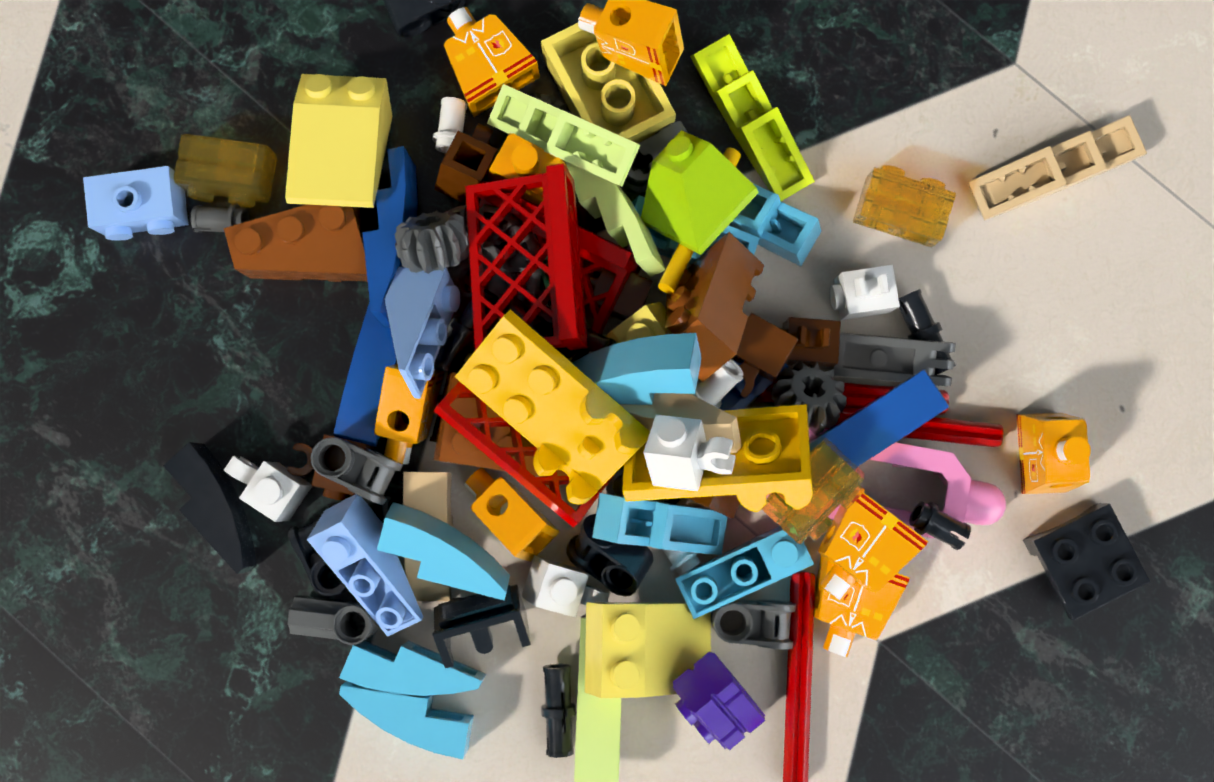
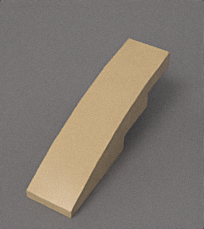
(1057, 168)

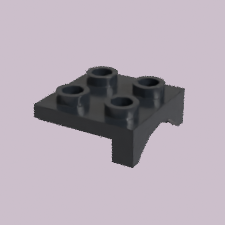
(1088, 560)

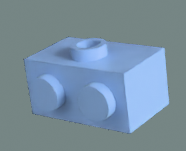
(135, 203)

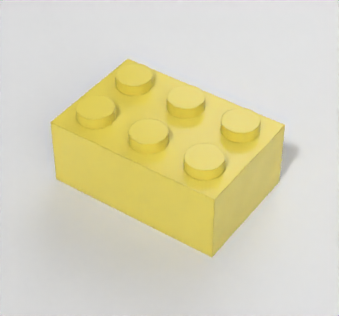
(604, 90)

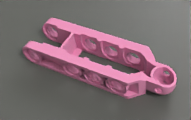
(965, 498)

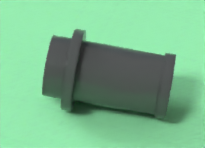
(217, 218)

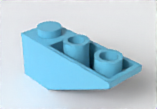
(742, 571)

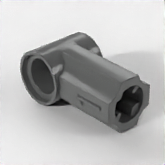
(328, 619)

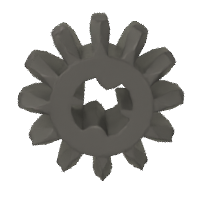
(432, 241)
(814, 388)

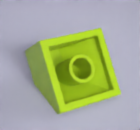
(694, 192)

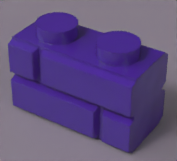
(716, 702)

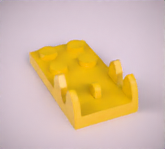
(552, 407)
(770, 461)

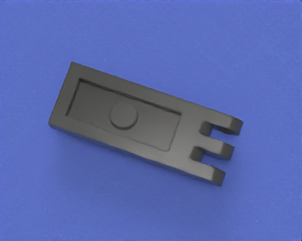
(891, 358)

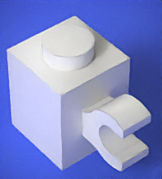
(865, 292)
(679, 453)
(269, 487)
(559, 587)

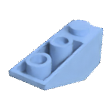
(419, 317)
(348, 544)

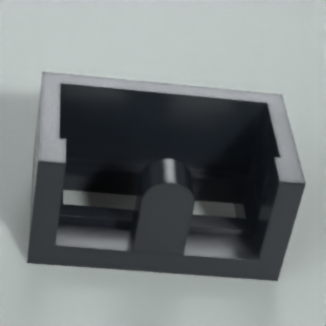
(475, 616)

